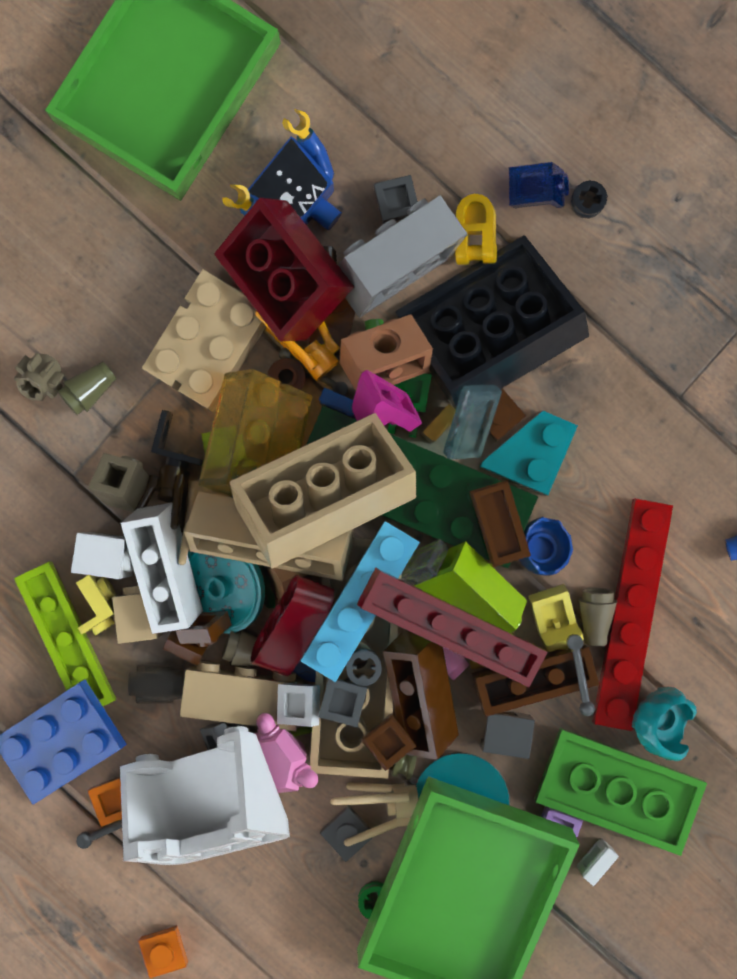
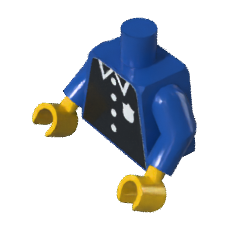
(295, 174)

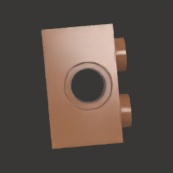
(390, 351)

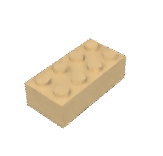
(324, 490)

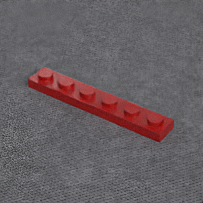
(633, 614)

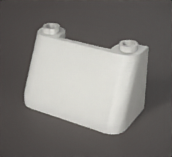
(200, 803)

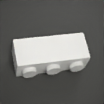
(164, 584)

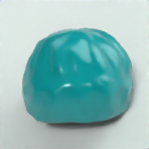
(662, 721)

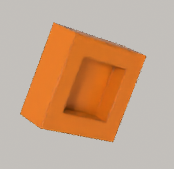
(107, 801)
(163, 952)

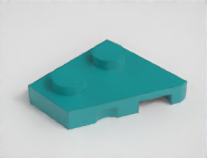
(533, 453)

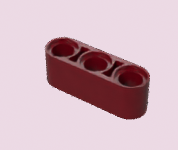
(292, 625)

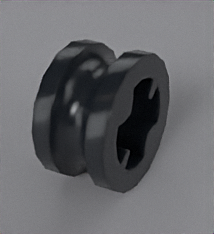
(582, 189)

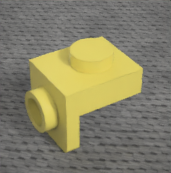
(99, 596)
(554, 617)

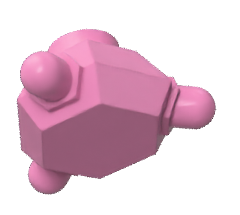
(284, 756)

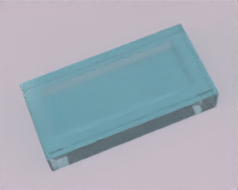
(472, 421)

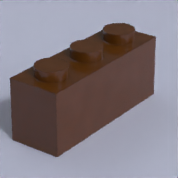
(554, 678)
(421, 693)

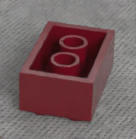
(283, 270)

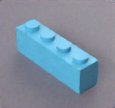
(346, 620)

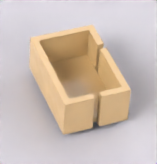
(205, 340)

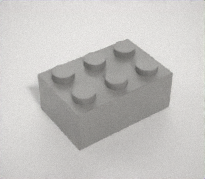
(400, 253)

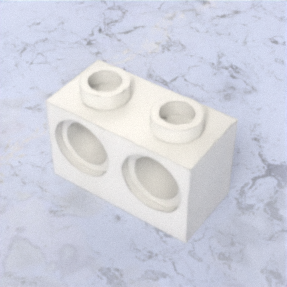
(101, 556)

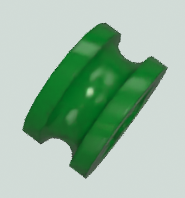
(373, 886)

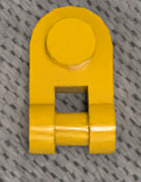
(477, 218)

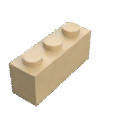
(232, 695)

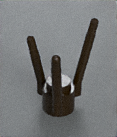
(171, 488)

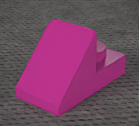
(385, 400)

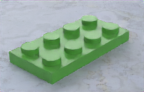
(620, 791)

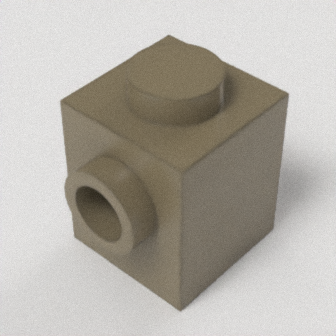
(119, 481)

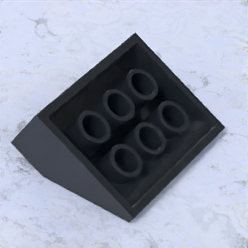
(497, 320)

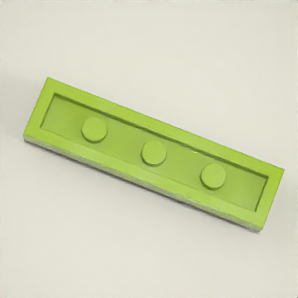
(59, 630)

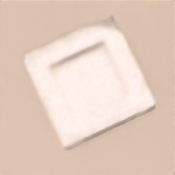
(425, 562)

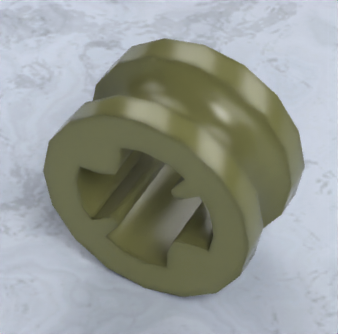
(404, 766)

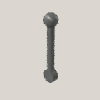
(338, 387)
(575, 643)
(85, 839)

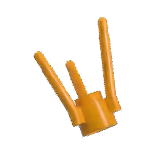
(316, 357)

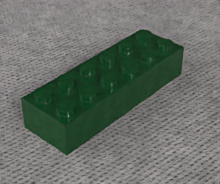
(442, 491)

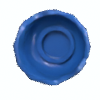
(548, 545)

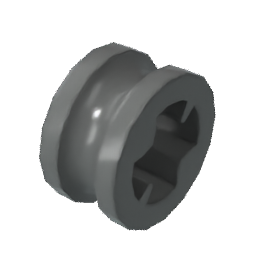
(363, 679)

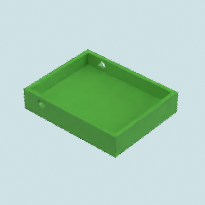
(164, 84)
(466, 889)

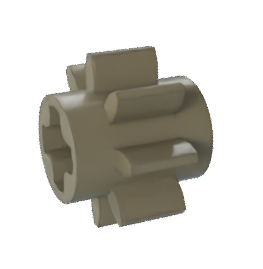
(38, 376)

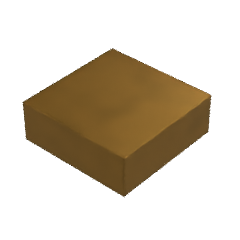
(439, 424)

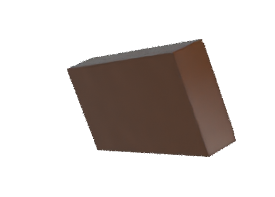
(499, 523)

